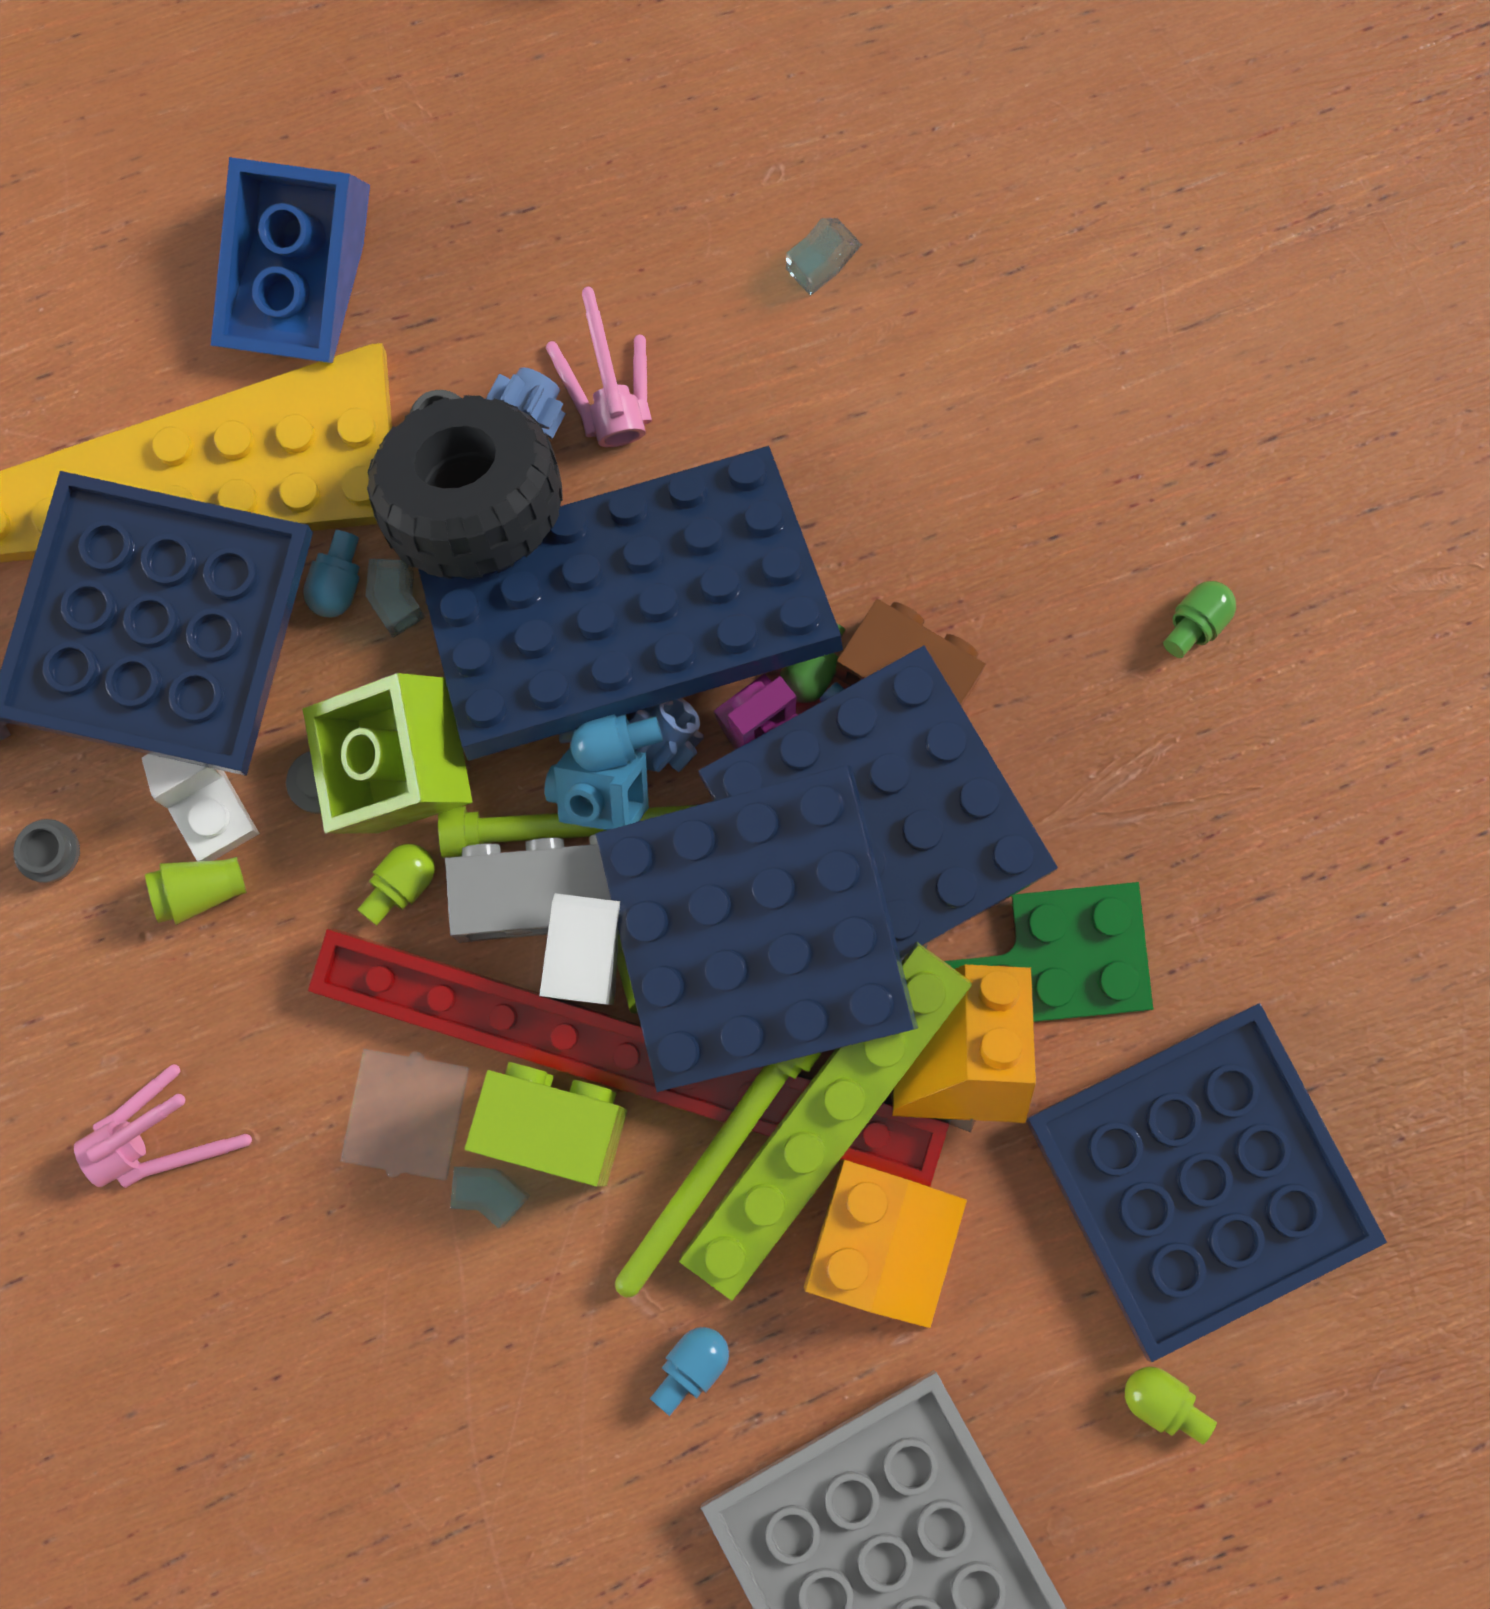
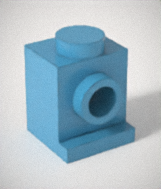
(598, 797)

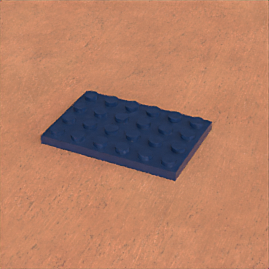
(633, 606)

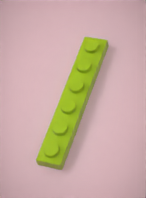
(818, 1133)

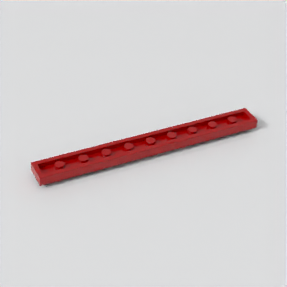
(581, 1044)

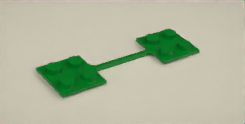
(1081, 951)

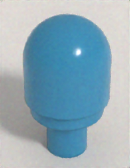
(333, 577)
(612, 741)
(691, 1367)

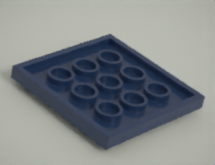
(152, 622)
(929, 791)
(756, 929)
(1205, 1182)

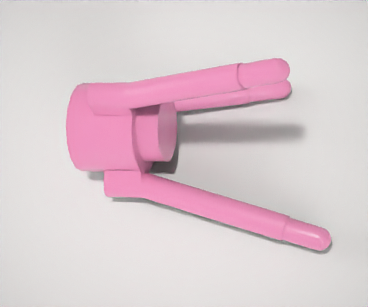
(616, 414)
(117, 1145)

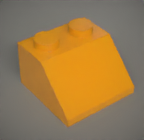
(980, 1056)
(885, 1244)

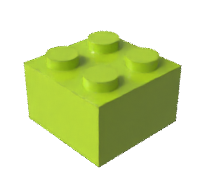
(386, 754)
(547, 1127)

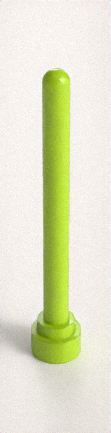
(463, 828)
(707, 1172)

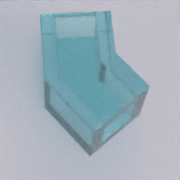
(821, 254)
(390, 594)
(488, 1192)

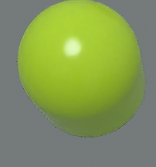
(398, 881)
(1166, 1404)

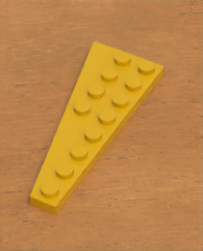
(270, 449)

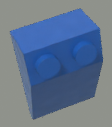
(287, 258)

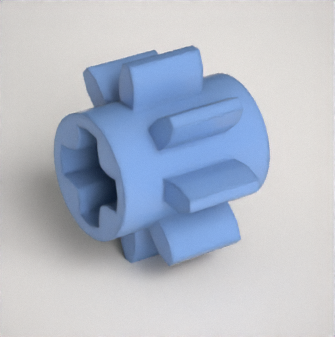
(533, 395)
(679, 734)

